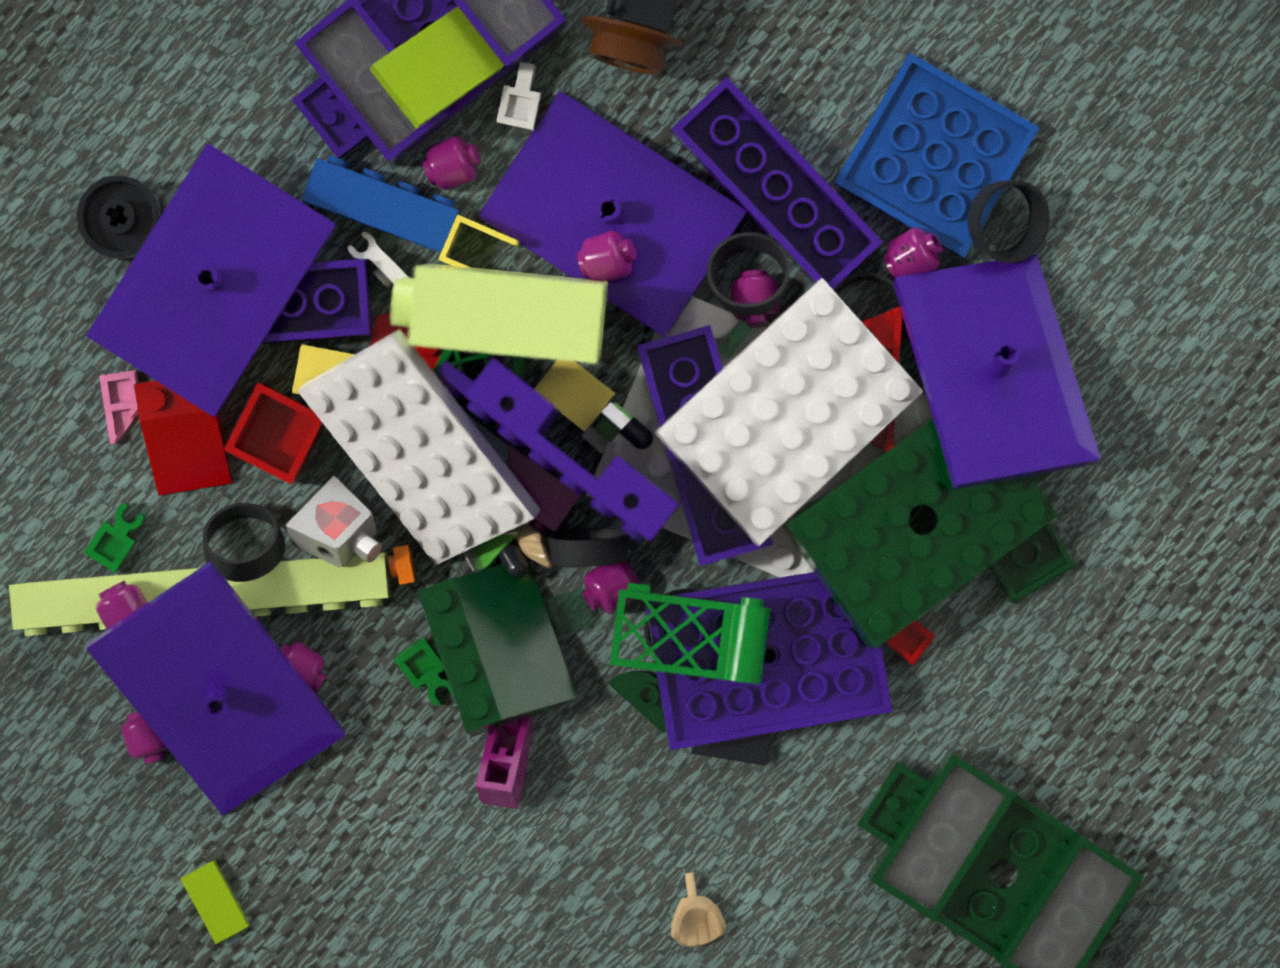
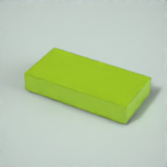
(215, 901)

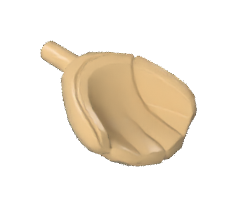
(534, 544)
(696, 918)

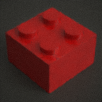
(275, 434)

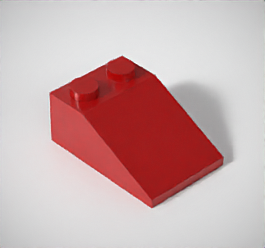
(181, 441)

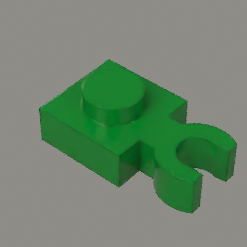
(112, 543)
(423, 666)

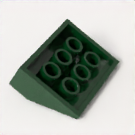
(496, 647)

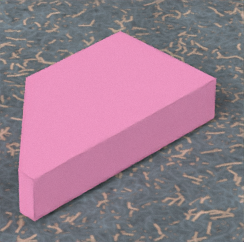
(119, 402)

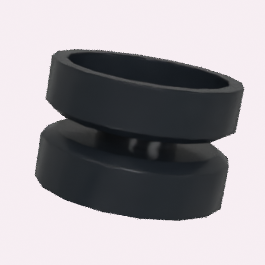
(104, 204)

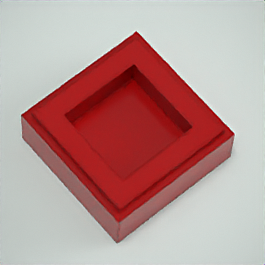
(911, 641)

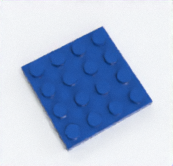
(934, 152)

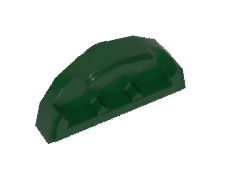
(642, 693)

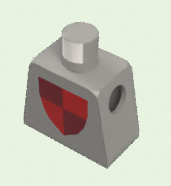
(335, 526)

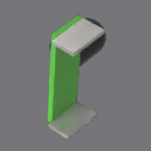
(617, 422)
(510, 555)

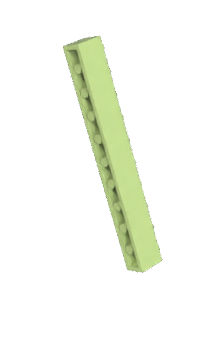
(289, 585)

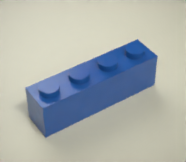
(380, 205)

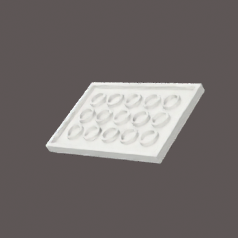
(789, 412)
(418, 448)

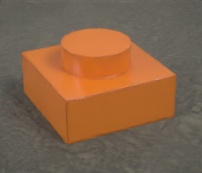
(402, 564)

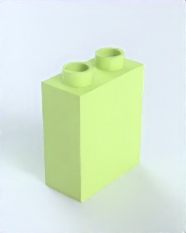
(502, 312)

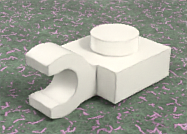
(518, 103)
(387, 270)

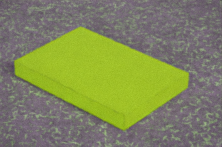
(436, 67)

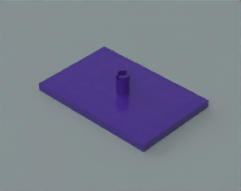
(580, 168)
(201, 334)
(996, 371)
(813, 675)
(215, 688)

